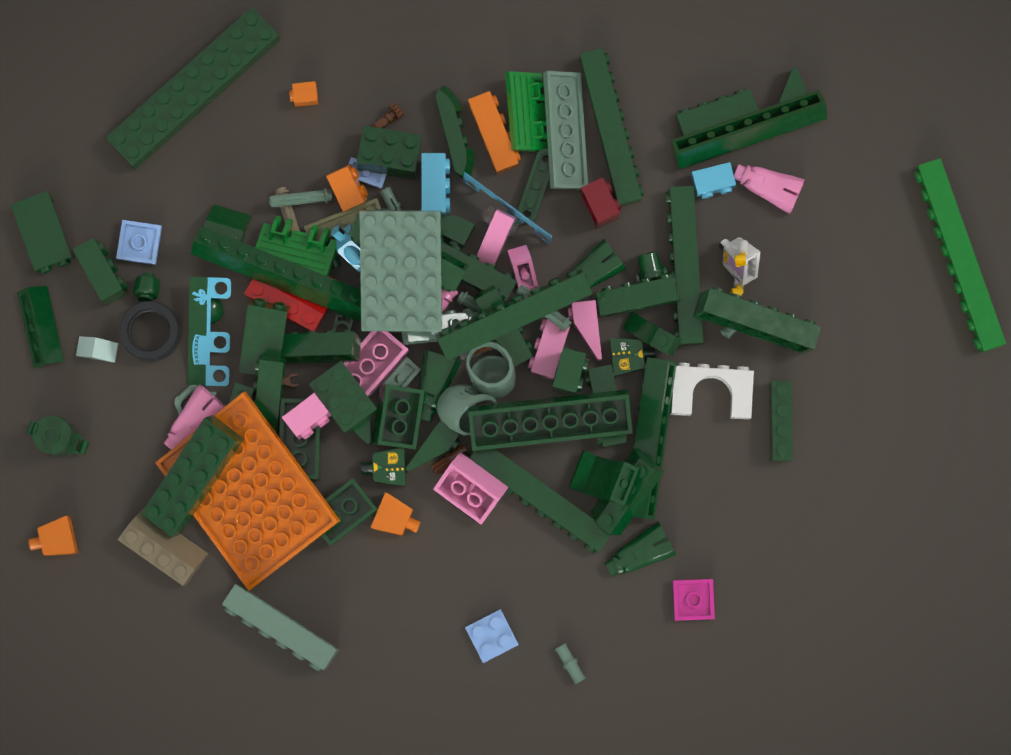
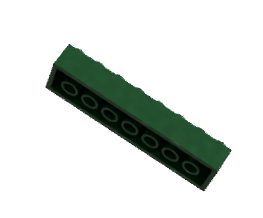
(550, 420)

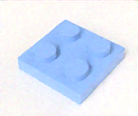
(139, 242)
(491, 636)

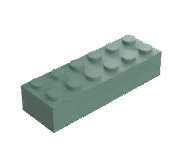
(280, 627)

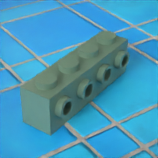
(449, 320)

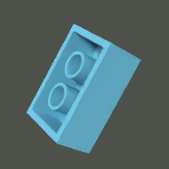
(435, 183)

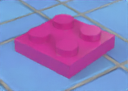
(693, 599)

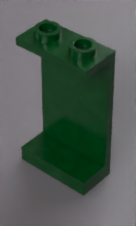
(42, 232)
(262, 332)
(603, 478)

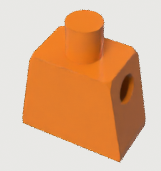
(394, 517)
(55, 538)

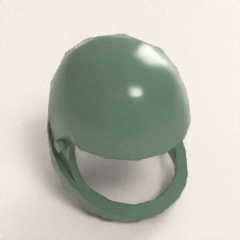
(492, 373)
(454, 406)

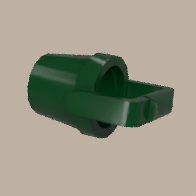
(650, 266)

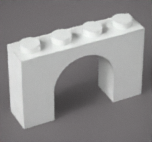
(738, 382)

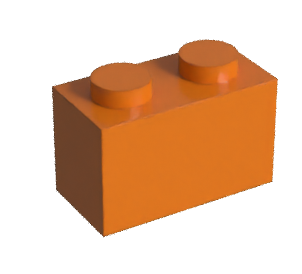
(347, 187)

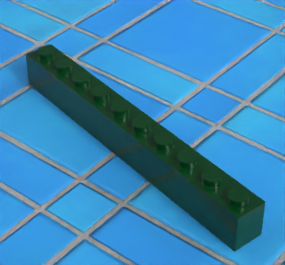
(277, 272)

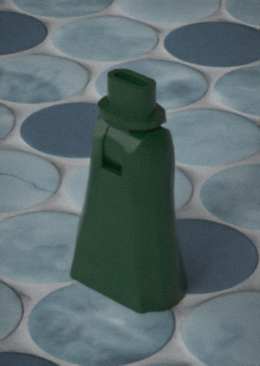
(600, 264)
(435, 379)
(642, 551)

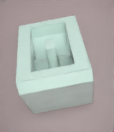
(97, 349)

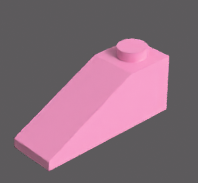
(586, 322)

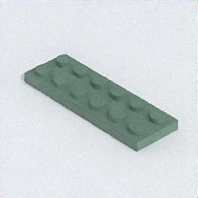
(565, 130)

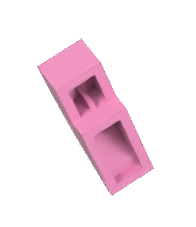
(495, 237)

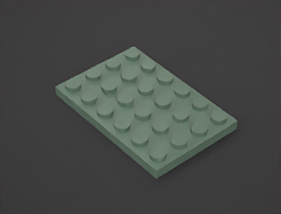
(401, 270)

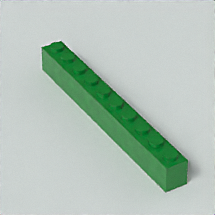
(960, 256)

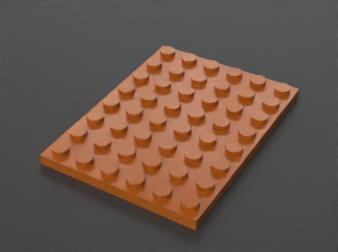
(263, 500)

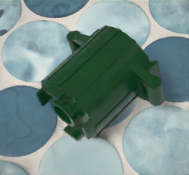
(56, 437)

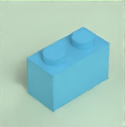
(713, 180)

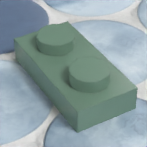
(402, 373)

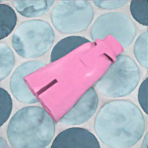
(772, 186)
(199, 406)

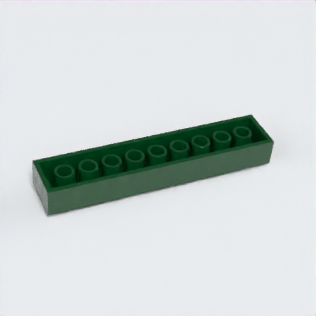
(193, 88)

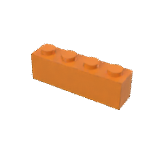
(493, 132)

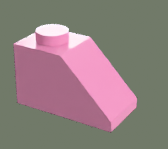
(522, 267)

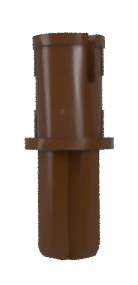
(442, 464)

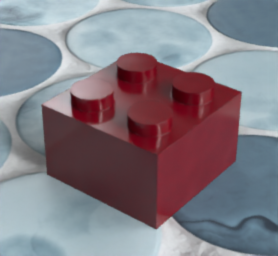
(599, 202)

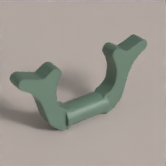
(185, 394)

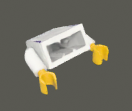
(741, 261)

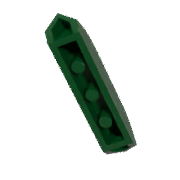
(448, 108)

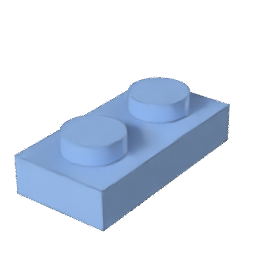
(369, 178)

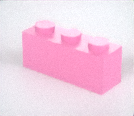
(548, 350)

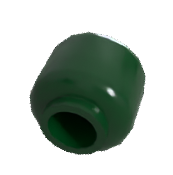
(146, 287)

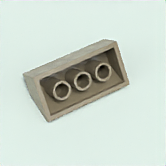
(172, 555)

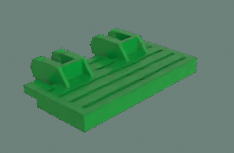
(524, 112)
(300, 247)

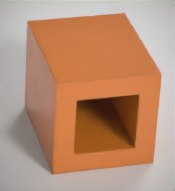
(304, 94)

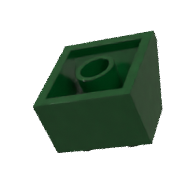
(228, 222)

